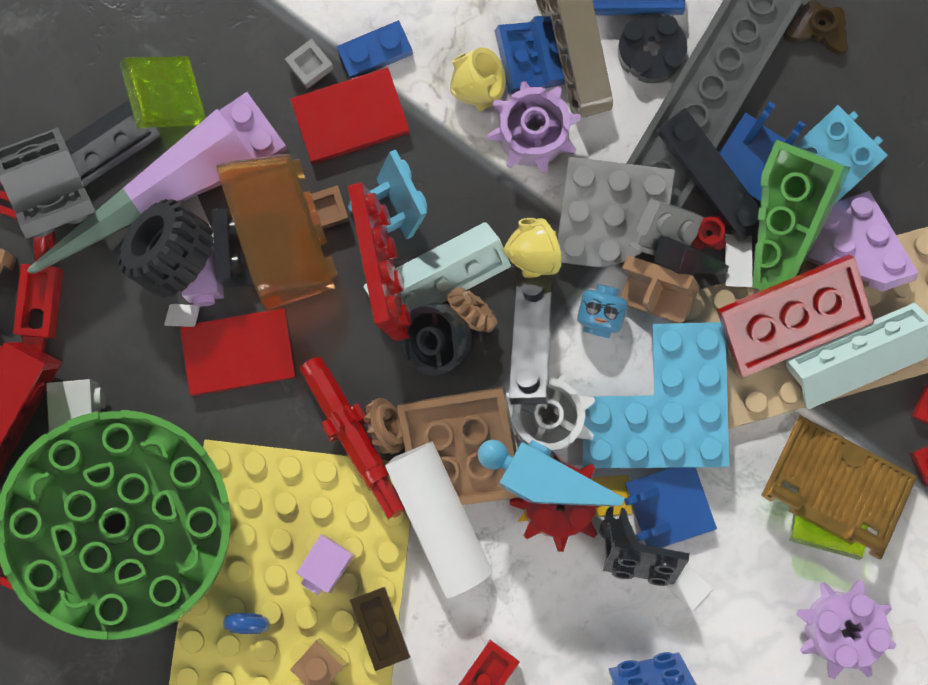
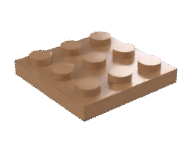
(458, 429)

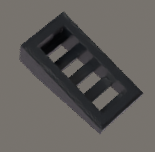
(686, 259)

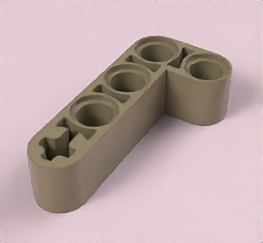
(580, 54)

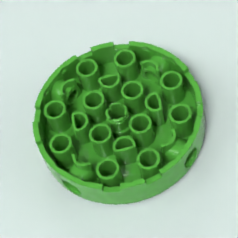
(58, 538)

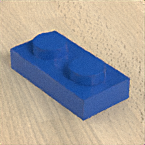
(374, 50)

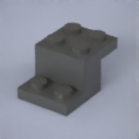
(43, 184)

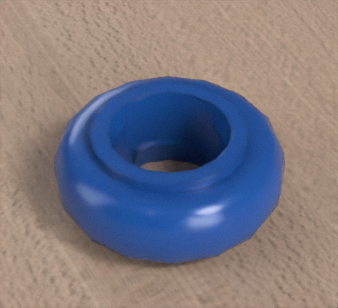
(246, 623)

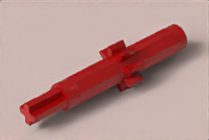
(346, 425)

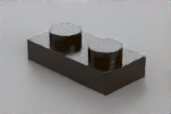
(380, 628)

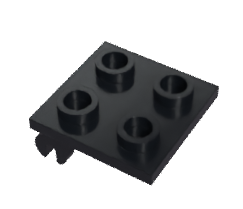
(630, 559)

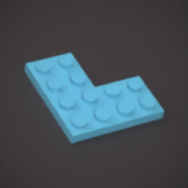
(682, 420)

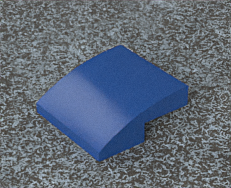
(529, 54)

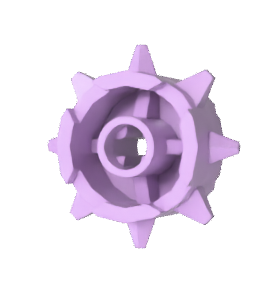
(536, 107)
(868, 632)

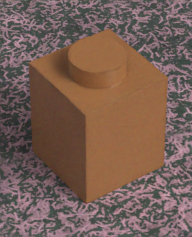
(318, 664)

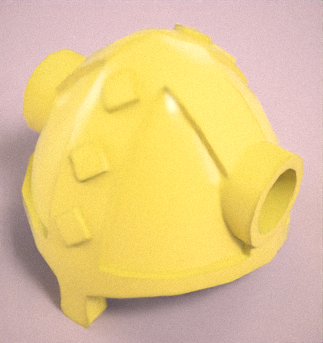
(478, 78)
(534, 248)

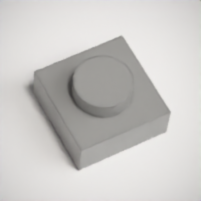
(309, 63)

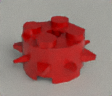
(557, 524)

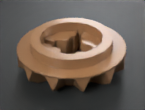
(473, 310)
(384, 426)

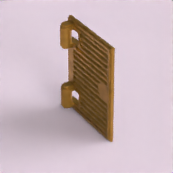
(840, 486)

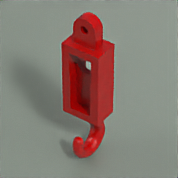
(38, 292)

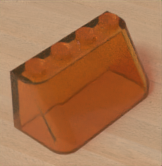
(277, 228)

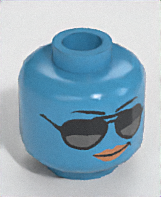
(602, 311)

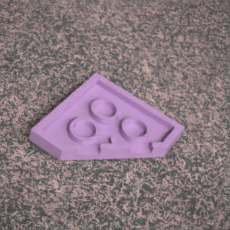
(862, 231)

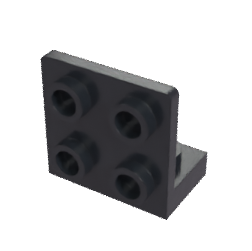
(229, 256)

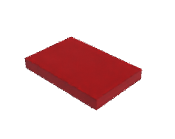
(350, 116)
(238, 352)

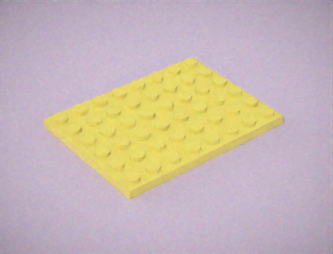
(277, 513)

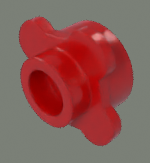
(714, 241)

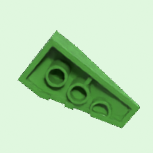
(795, 204)

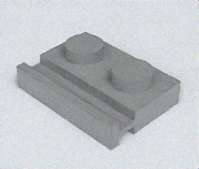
(665, 220)

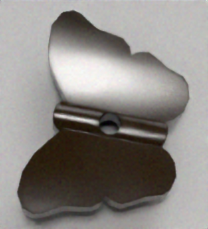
(808, 26)

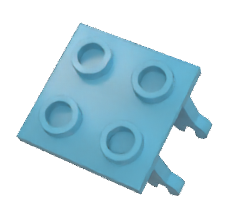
(844, 142)
(408, 203)

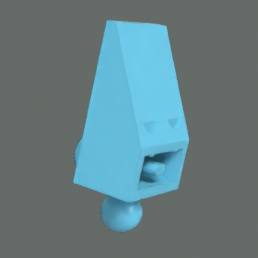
(543, 479)

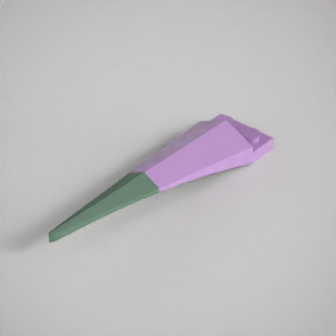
(179, 174)

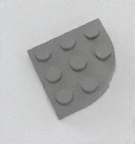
(605, 207)

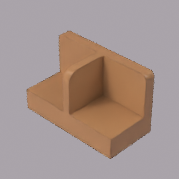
(658, 290)

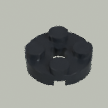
(658, 29)

